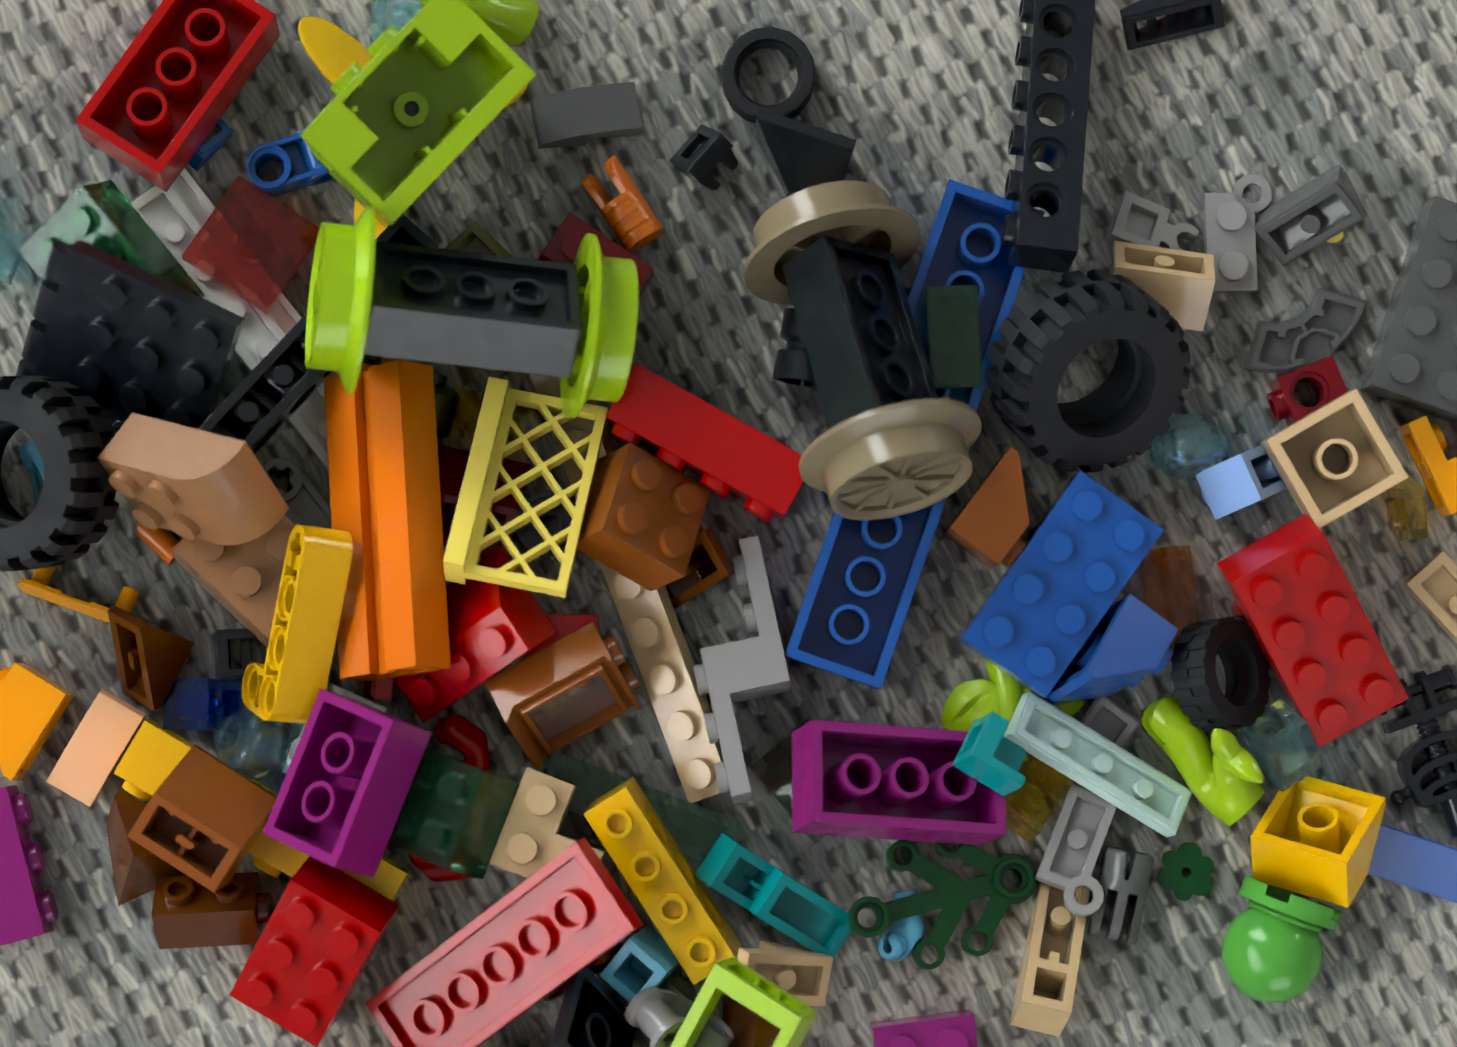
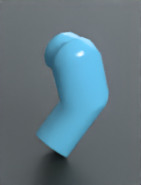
(902, 935)

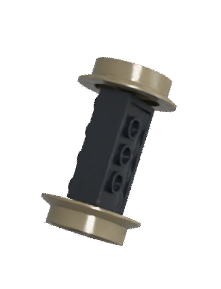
(888, 434)

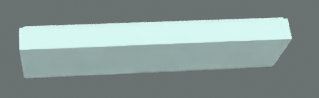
(1098, 764)

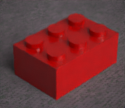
(314, 950)

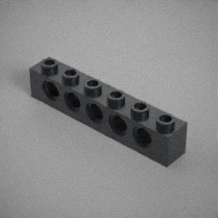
(1034, 239)
(281, 379)

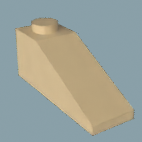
(1049, 963)

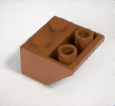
(204, 819)

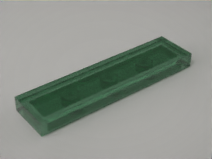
(689, 824)

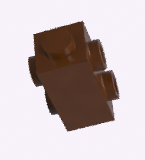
(194, 916)

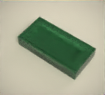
(954, 337)

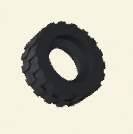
(1196, 677)

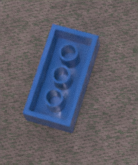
(1060, 584)

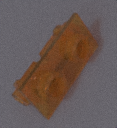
(1170, 585)

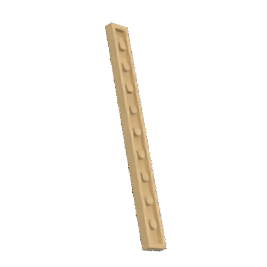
(655, 643)

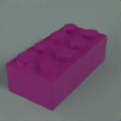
(889, 785)

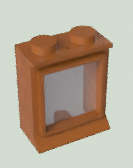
(564, 691)

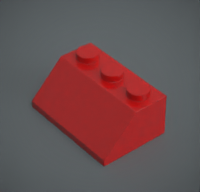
(487, 633)

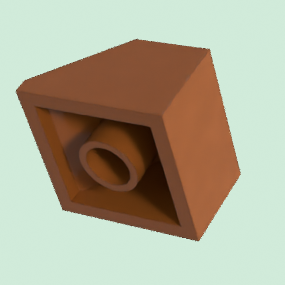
(994, 515)

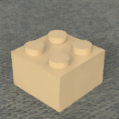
(1334, 459)

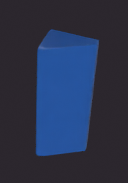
(1415, 863)

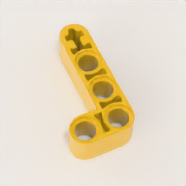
(302, 626)

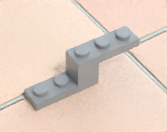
(742, 670)

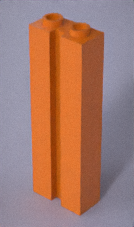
(390, 503)

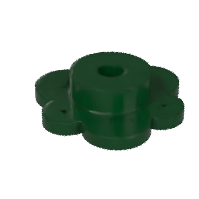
(1198, 880)

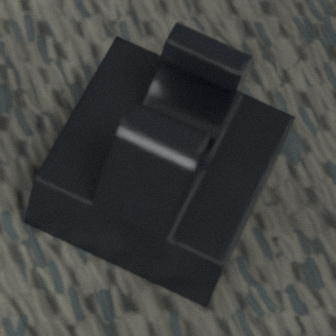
(702, 154)

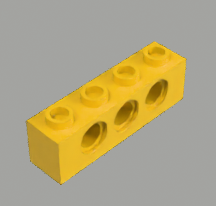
(662, 879)

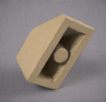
(1172, 277)

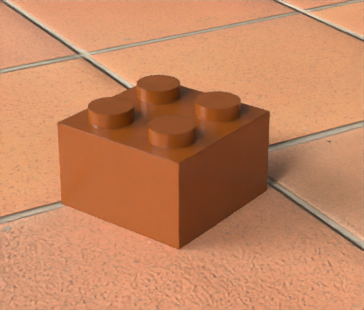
(642, 517)

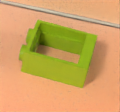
(753, 992)

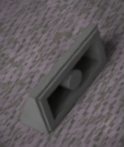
(1310, 215)

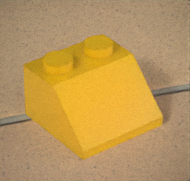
(1317, 840)

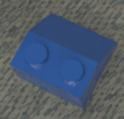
(1117, 653)

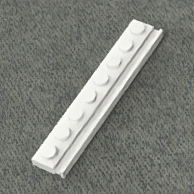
(176, 221)

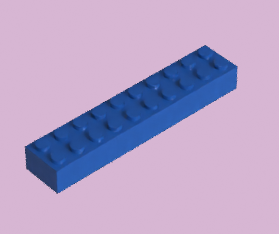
(873, 566)

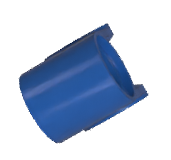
(299, 163)

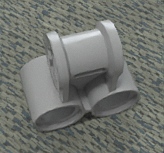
(664, 1009)

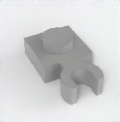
(1146, 223)

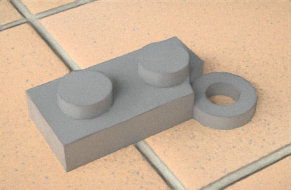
(1231, 235)
(1076, 847)

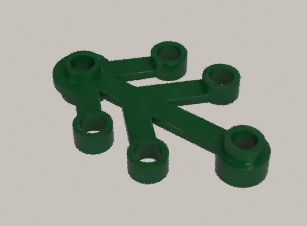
(952, 895)

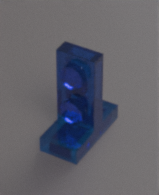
(201, 703)

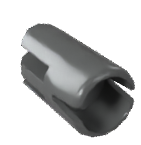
(1134, 882)

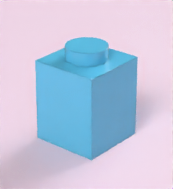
(640, 964)

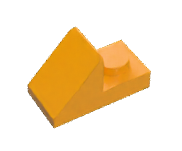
(1439, 475)

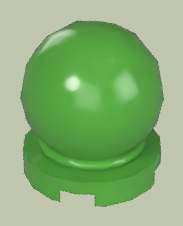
(1275, 943)

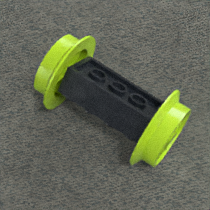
(472, 311)

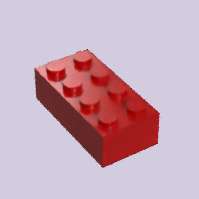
(176, 83)
(707, 442)
(1312, 629)

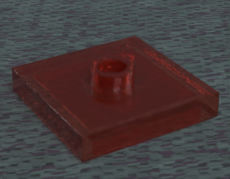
(252, 244)

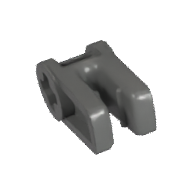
(302, 498)

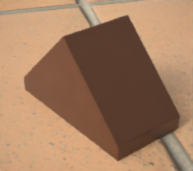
(705, 569)
(146, 657)

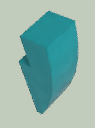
(774, 896)

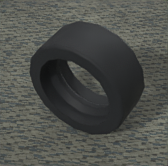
(761, 39)

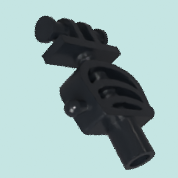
(1431, 739)

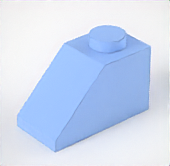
(1239, 482)

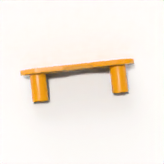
(39, 588)

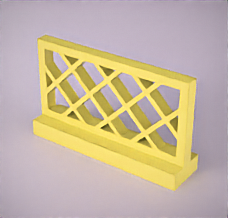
(480, 493)

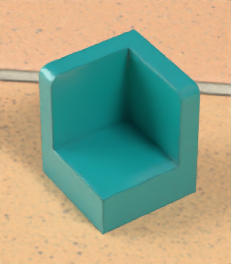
(991, 756)

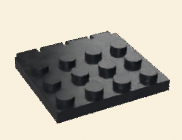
(128, 338)

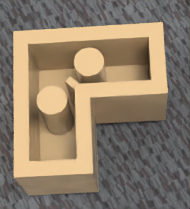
(533, 825)

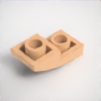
(96, 747)

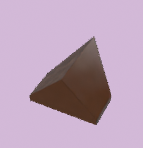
(132, 864)

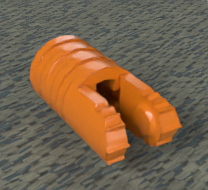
(628, 212)

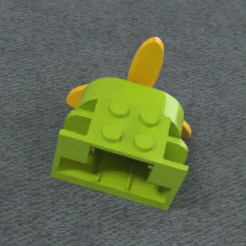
(407, 101)

